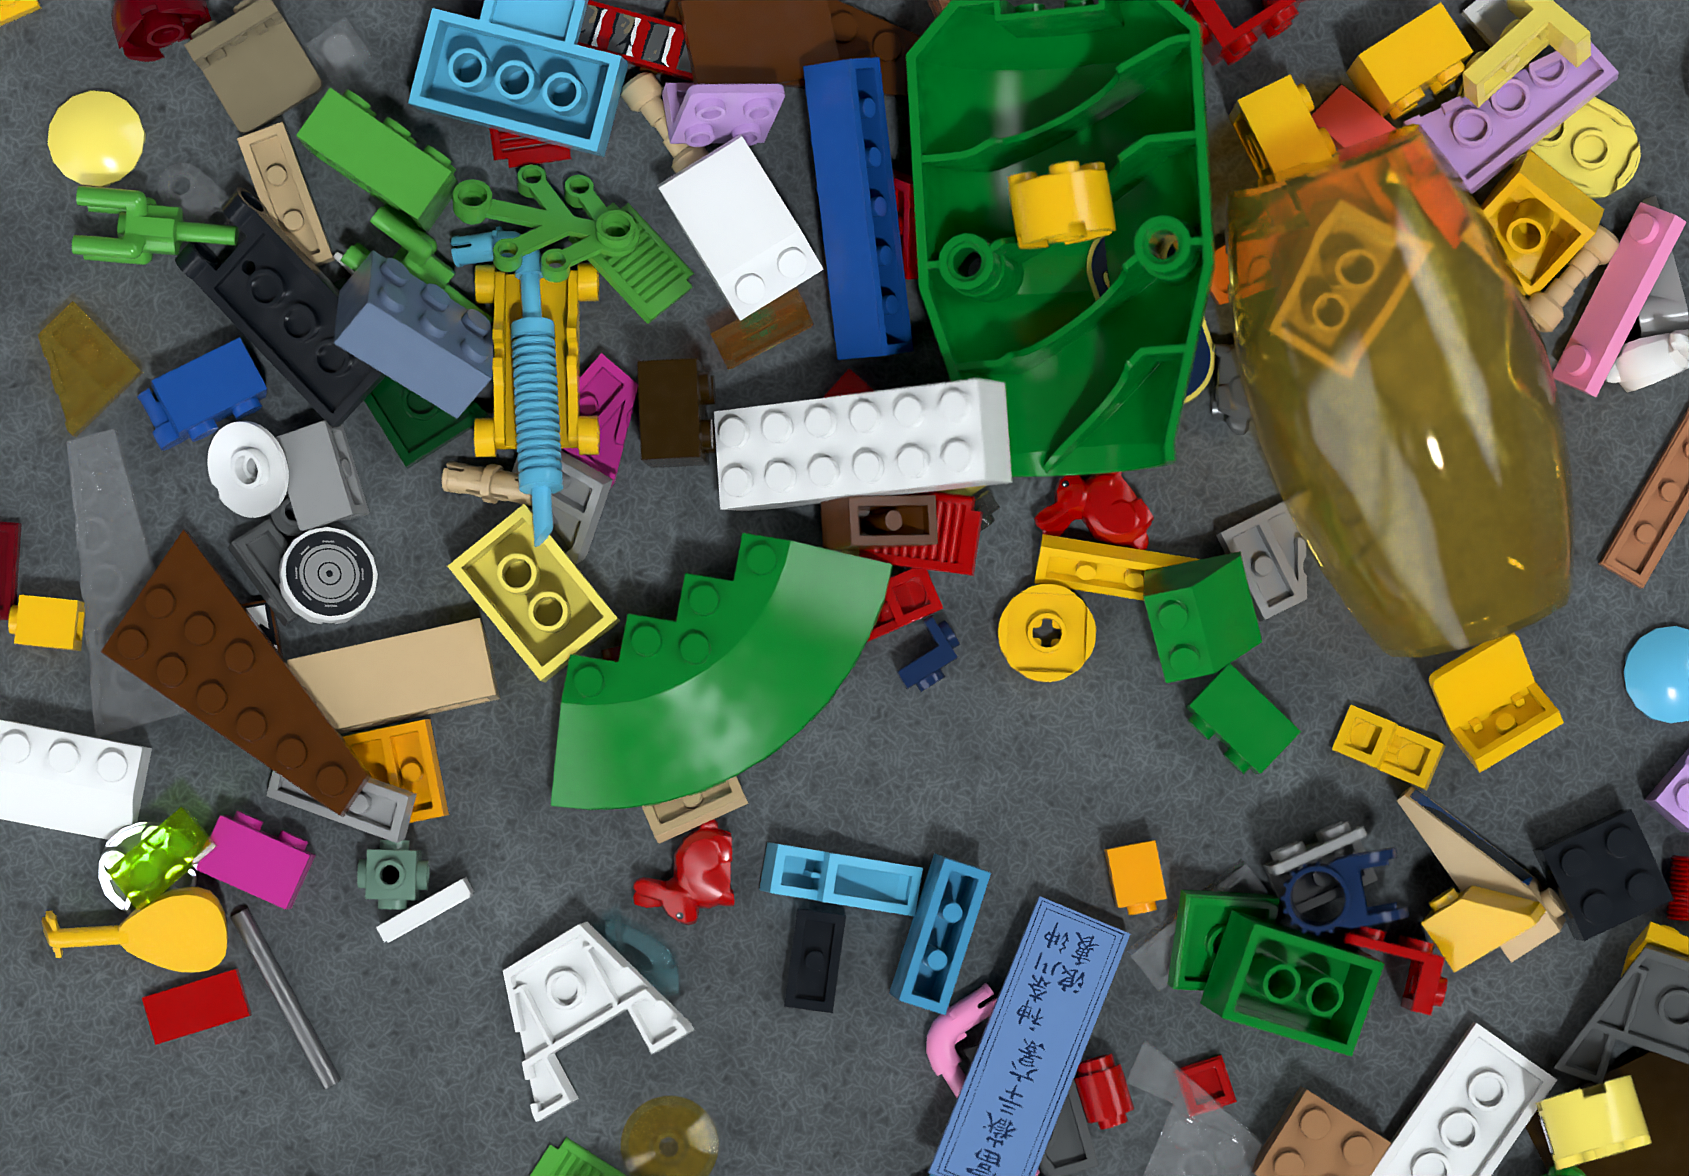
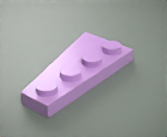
(1516, 116)

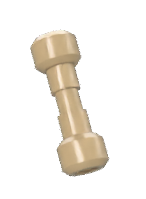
(644, 95)
(1549, 305)

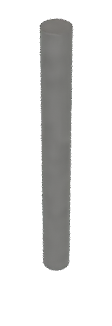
(285, 999)

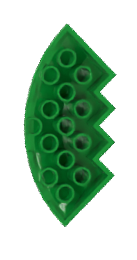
(720, 682)

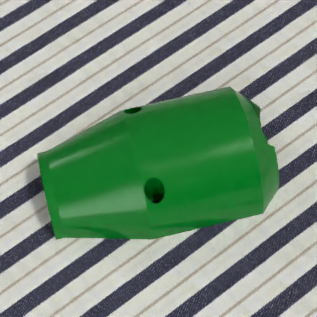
(1037, 88)

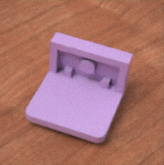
(720, 112)

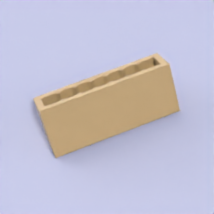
(400, 676)

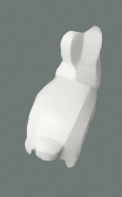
(1650, 360)

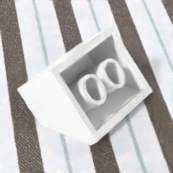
(70, 780)

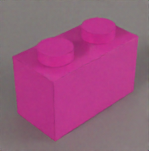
(257, 860)

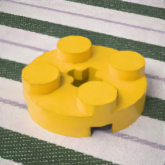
(1067, 614)

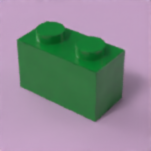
(1241, 721)

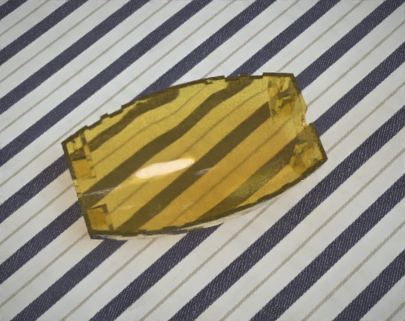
(1402, 394)

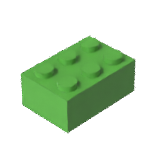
(379, 157)

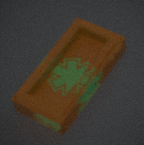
(762, 329)

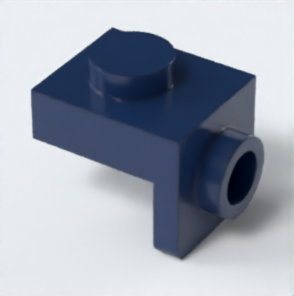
(927, 669)

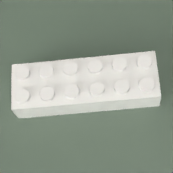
(863, 445)

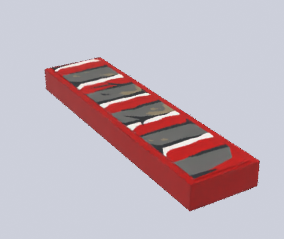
(636, 38)

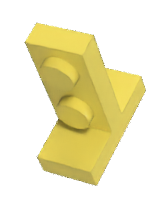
(1538, 26)

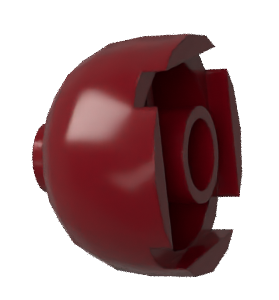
(153, 24)

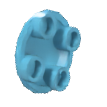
(1659, 674)

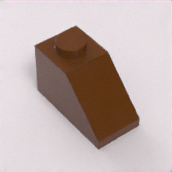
(879, 522)

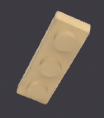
(285, 190)

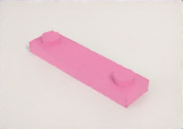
(1618, 299)

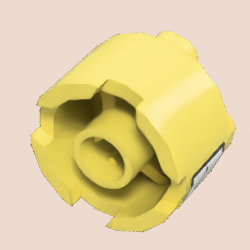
(1593, 1122)

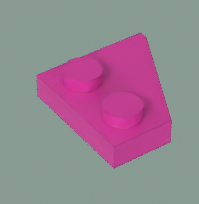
(612, 397)

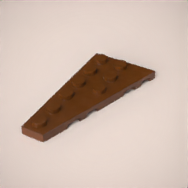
(218, 664)

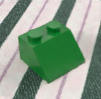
(1201, 615)

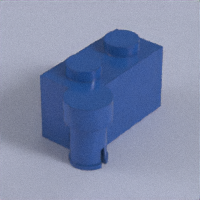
(203, 394)

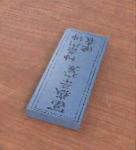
(1031, 1045)

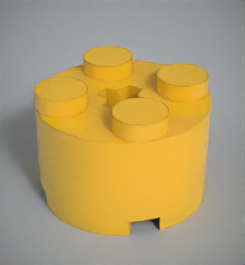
(1061, 206)

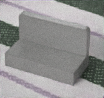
(322, 476)

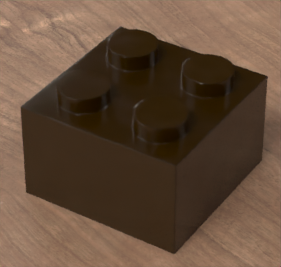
(675, 412)

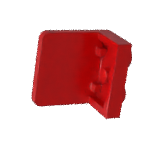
(1231, 44)
(1424, 981)

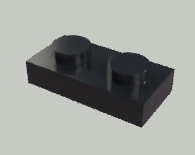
(815, 960)

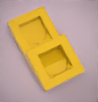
(1388, 747)

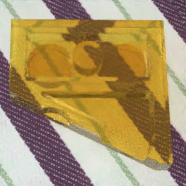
(84, 366)

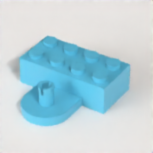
(521, 73)

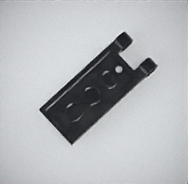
(282, 309)

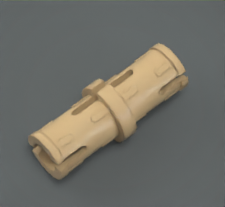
(487, 482)

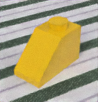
(1477, 922)

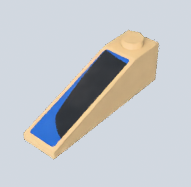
(1476, 862)

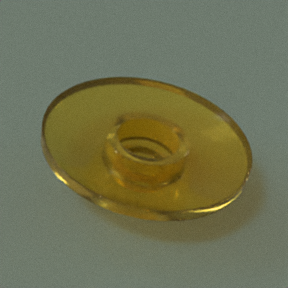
(671, 1118)

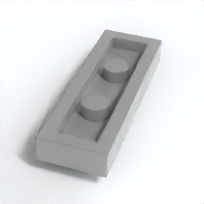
(377, 809)

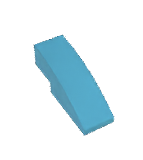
(840, 879)

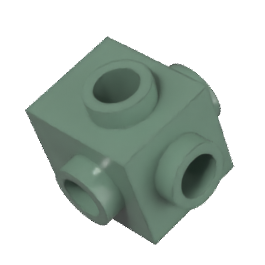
(412, 870)

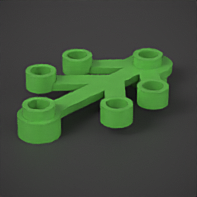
(474, 203)

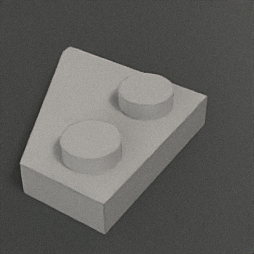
(578, 505)
(1272, 559)

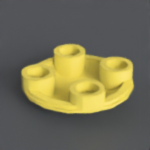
(96, 138)

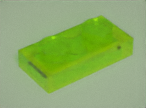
(161, 858)

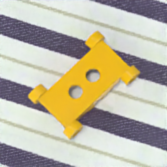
(562, 305)

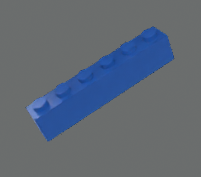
(858, 208)

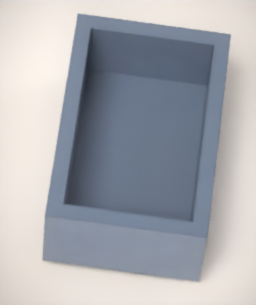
(415, 334)

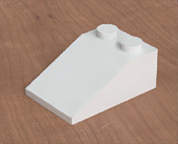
(740, 227)

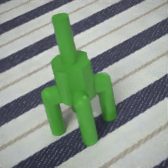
(142, 228)
(415, 254)

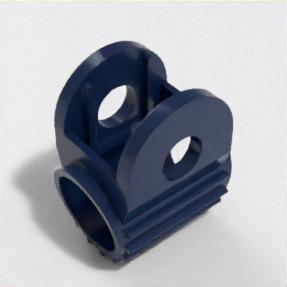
(1348, 872)

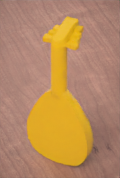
(176, 931)

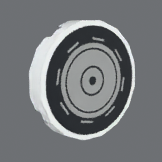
(327, 576)

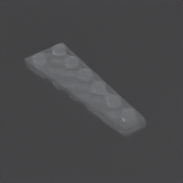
(113, 573)

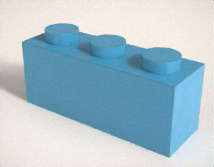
(939, 934)

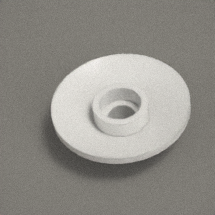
(233, 469)

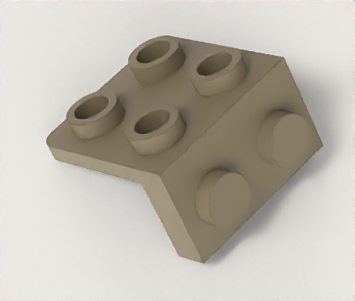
(254, 64)

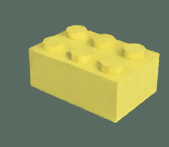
(533, 594)

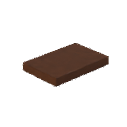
(756, 39)

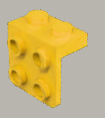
(1493, 701)

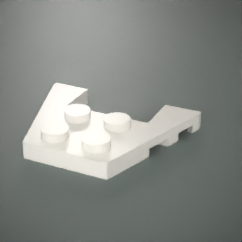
(570, 992)

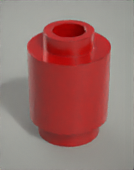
(1103, 1091)

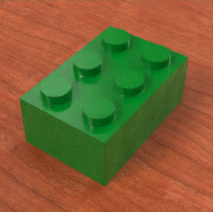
(1291, 983)

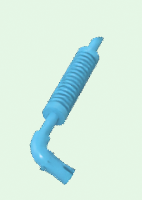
(533, 380)

